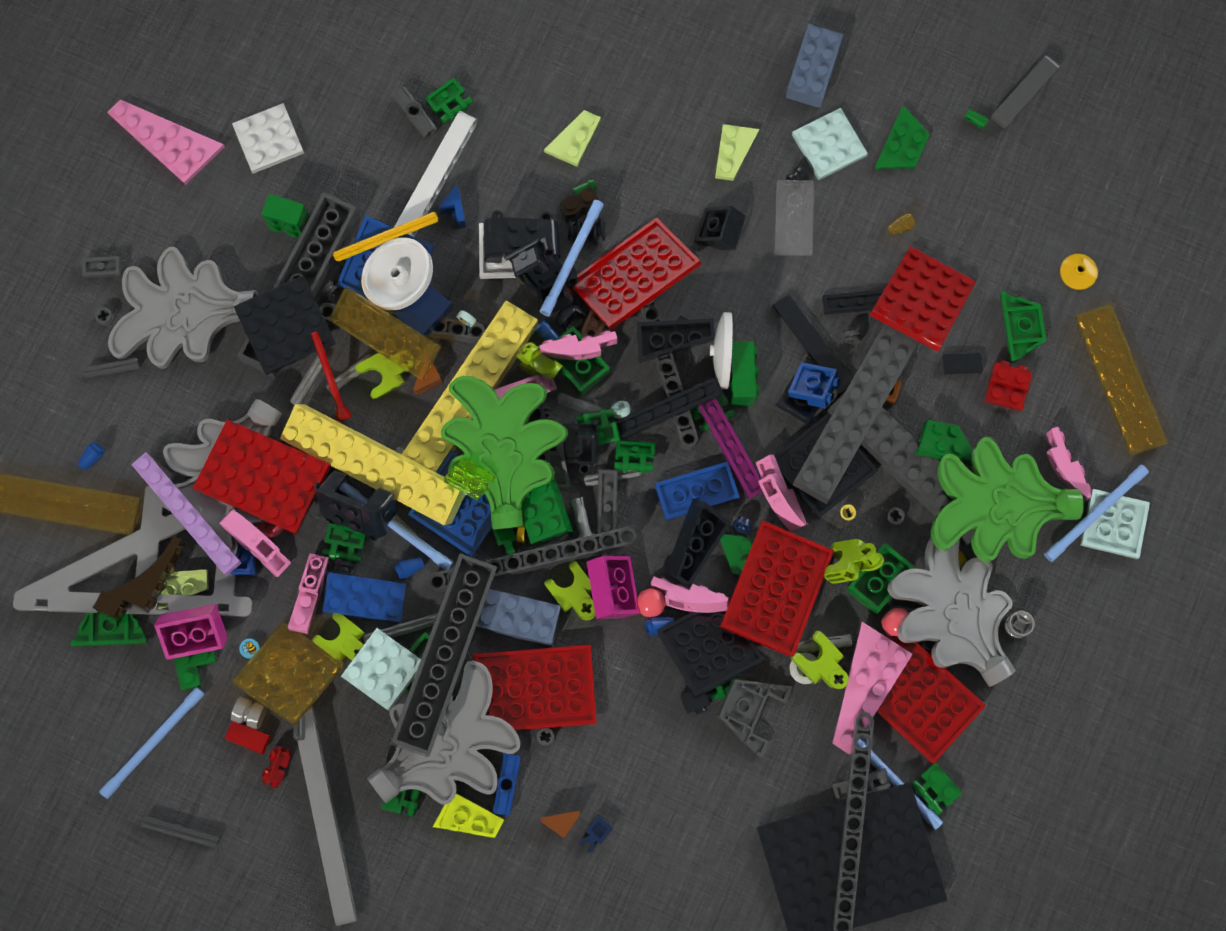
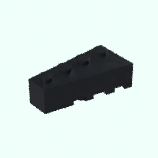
(672, 336)
(695, 542)

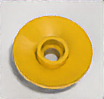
(1075, 279)

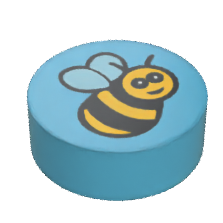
(249, 648)

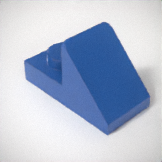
(453, 204)
(247, 565)

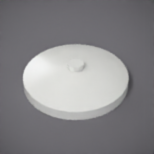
(397, 273)
(722, 350)

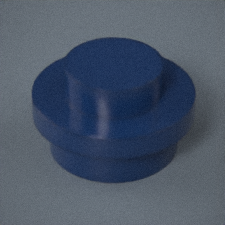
(742, 525)

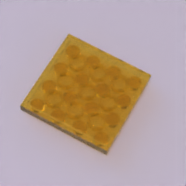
(288, 674)

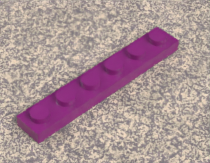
(731, 447)

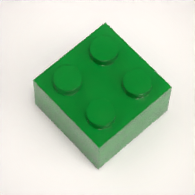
(285, 215)

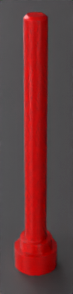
(341, 412)

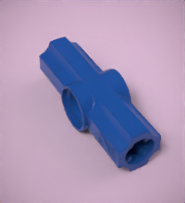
(509, 771)

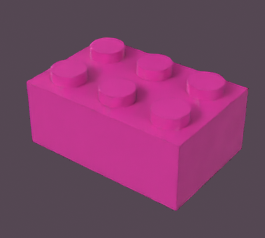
(613, 587)
(191, 631)

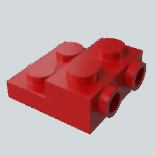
(1008, 385)

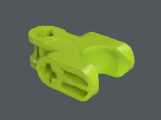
(536, 363)
(389, 370)
(854, 558)
(574, 596)
(346, 643)
(825, 664)

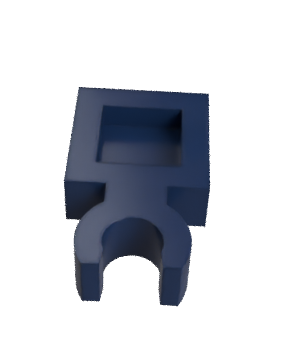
(597, 832)

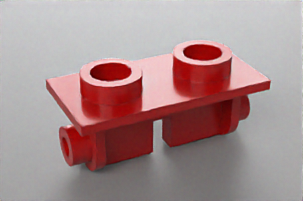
(272, 773)

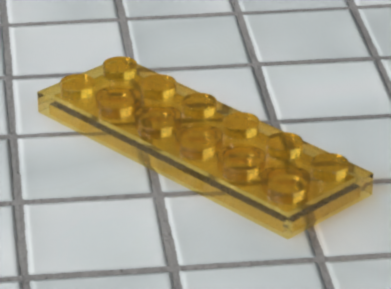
(384, 333)

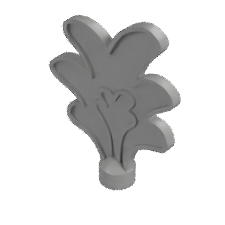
(178, 313)
(190, 459)
(955, 612)
(454, 751)

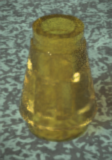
(901, 224)

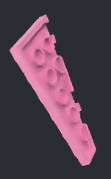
(173, 145)
(871, 676)

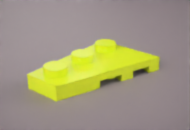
(468, 817)

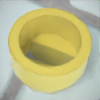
(844, 514)

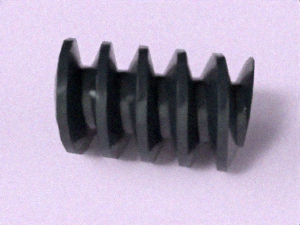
(597, 229)

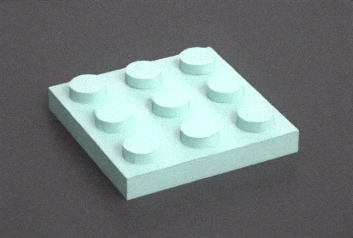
(829, 144)
(1119, 528)
(382, 669)

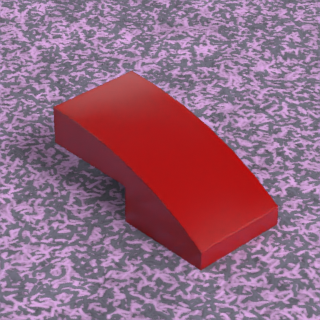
(247, 737)

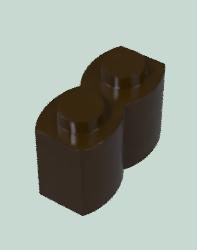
(579, 205)

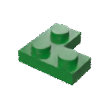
(188, 668)

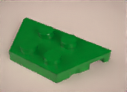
(904, 143)
(1022, 325)
(943, 439)
(736, 551)
(102, 630)

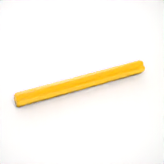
(385, 236)

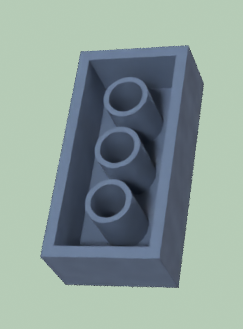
(814, 65)
(519, 617)

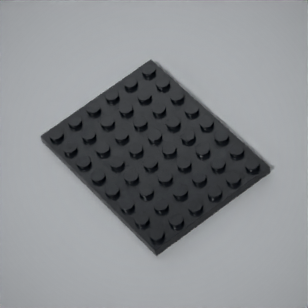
(894, 865)

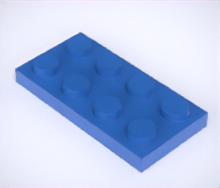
(711, 485)
(364, 597)

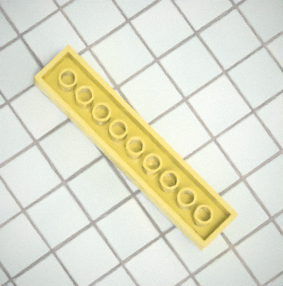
(487, 361)
(372, 463)

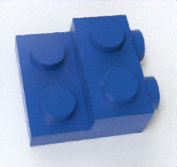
(815, 384)

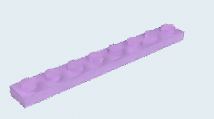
(186, 514)

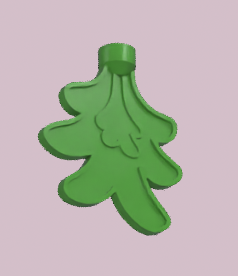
(504, 442)
(998, 502)

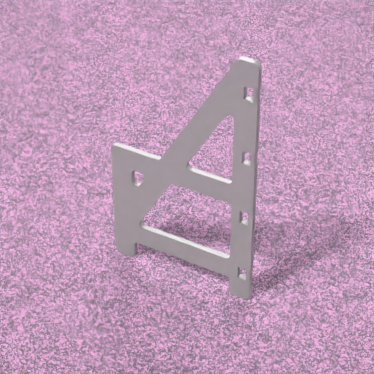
(145, 545)

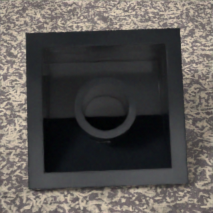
(720, 227)

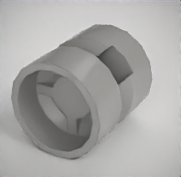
(1019, 624)
(247, 712)

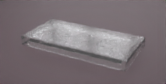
(794, 217)

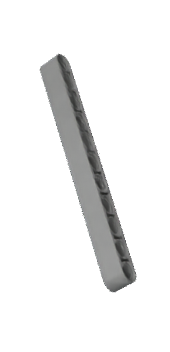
(326, 823)

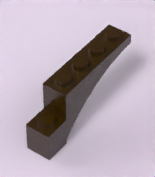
(144, 589)

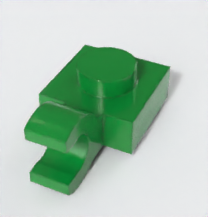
(505, 537)

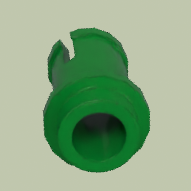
(976, 118)
(589, 184)

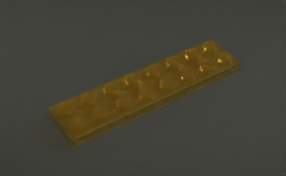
(1120, 380)
(68, 504)

